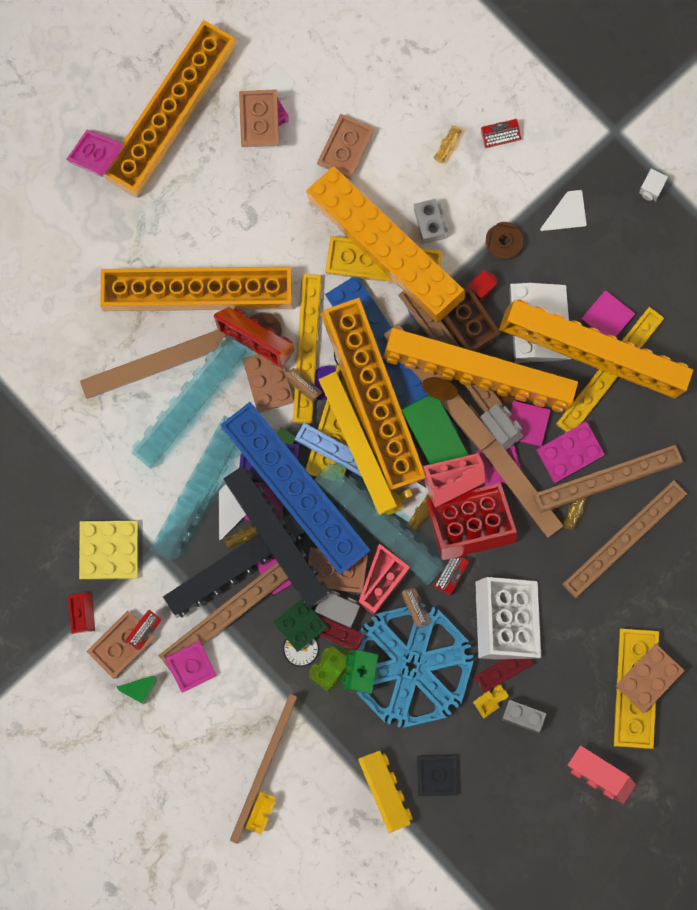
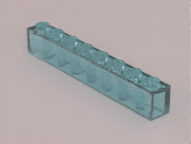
(189, 401)
(194, 495)
(382, 527)

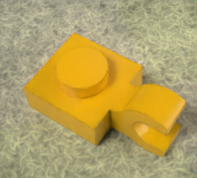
(405, 495)
(489, 702)

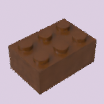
(471, 324)

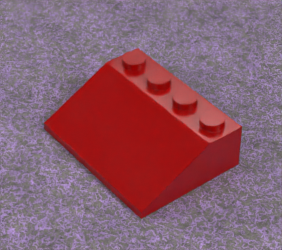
(253, 336)
(472, 522)

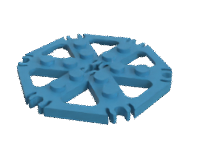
(424, 679)

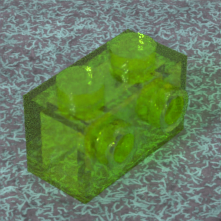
(328, 669)

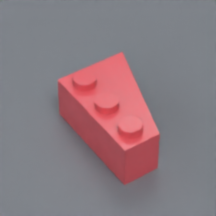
(453, 477)
(382, 579)
(601, 775)

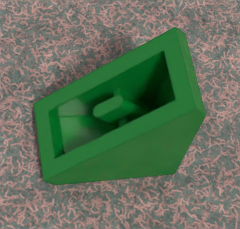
(139, 689)

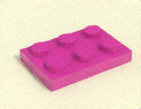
(94, 153)
(570, 452)

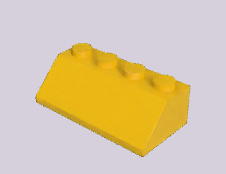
(384, 792)

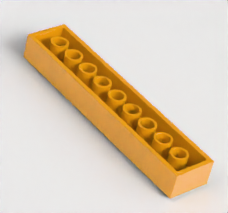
(170, 108)
(385, 244)
(196, 288)
(596, 349)
(480, 370)
(372, 394)

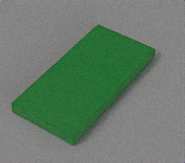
(433, 430)

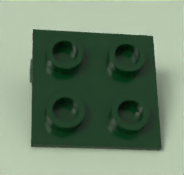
(299, 625)

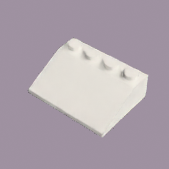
(553, 300)
(507, 619)

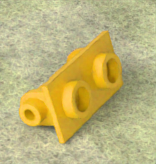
(263, 805)

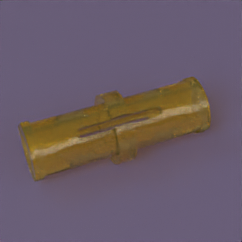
(447, 144)
(420, 514)
(573, 514)
(241, 536)

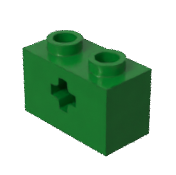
(366, 664)

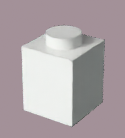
(653, 185)

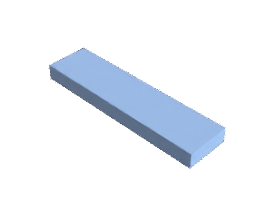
(327, 447)

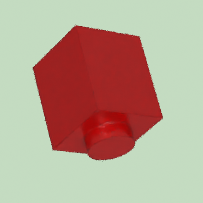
(483, 285)

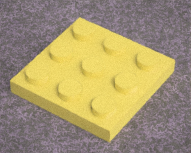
(108, 550)

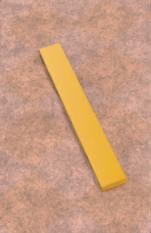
(307, 344)
(603, 380)
(358, 443)

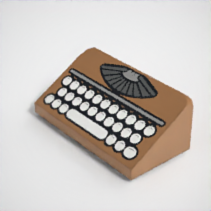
(302, 384)
(416, 607)

